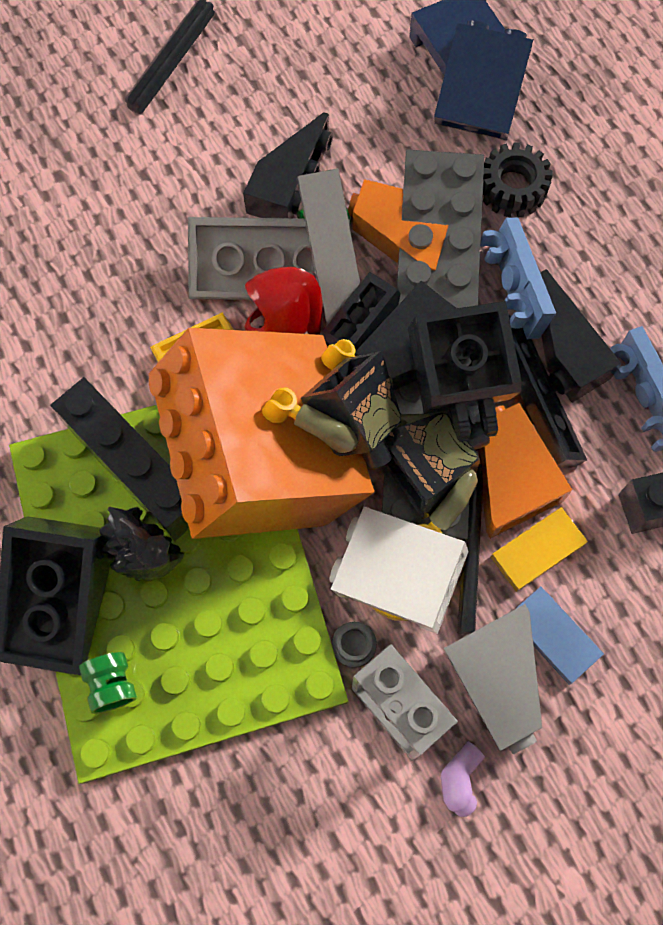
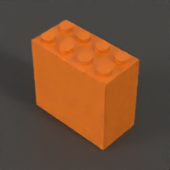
(231, 461)

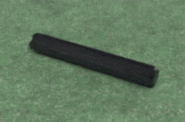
(169, 56)

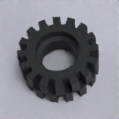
(520, 162)

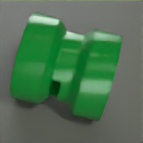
(107, 682)

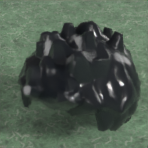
(137, 547)

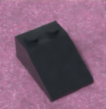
(50, 593)

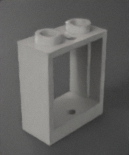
(394, 686)

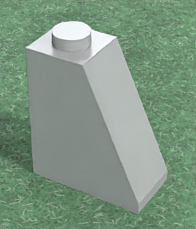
(502, 678)

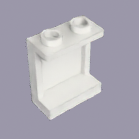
(399, 568)

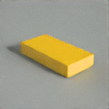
(538, 549)

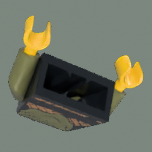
(347, 408)
(434, 466)

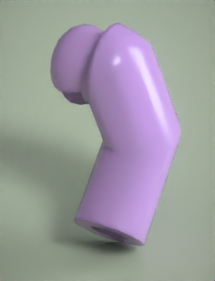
(456, 780)

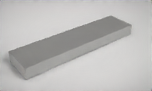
(329, 238)

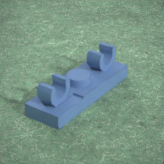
(520, 278)
(647, 369)

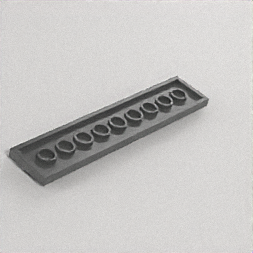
(442, 191)

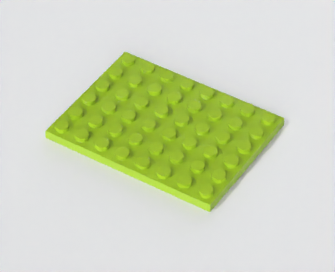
(210, 646)

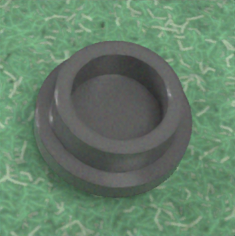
(354, 644)

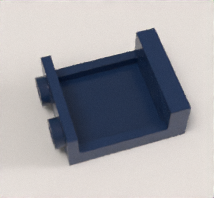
(437, 25)
(483, 79)

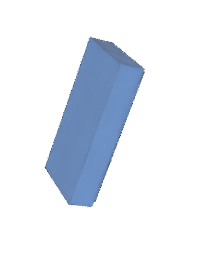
(559, 637)

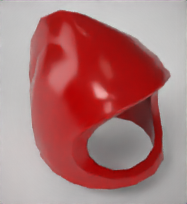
(287, 300)

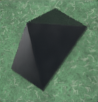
(363, 311)

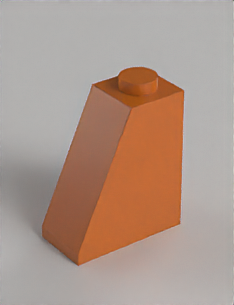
(379, 221)
(518, 473)

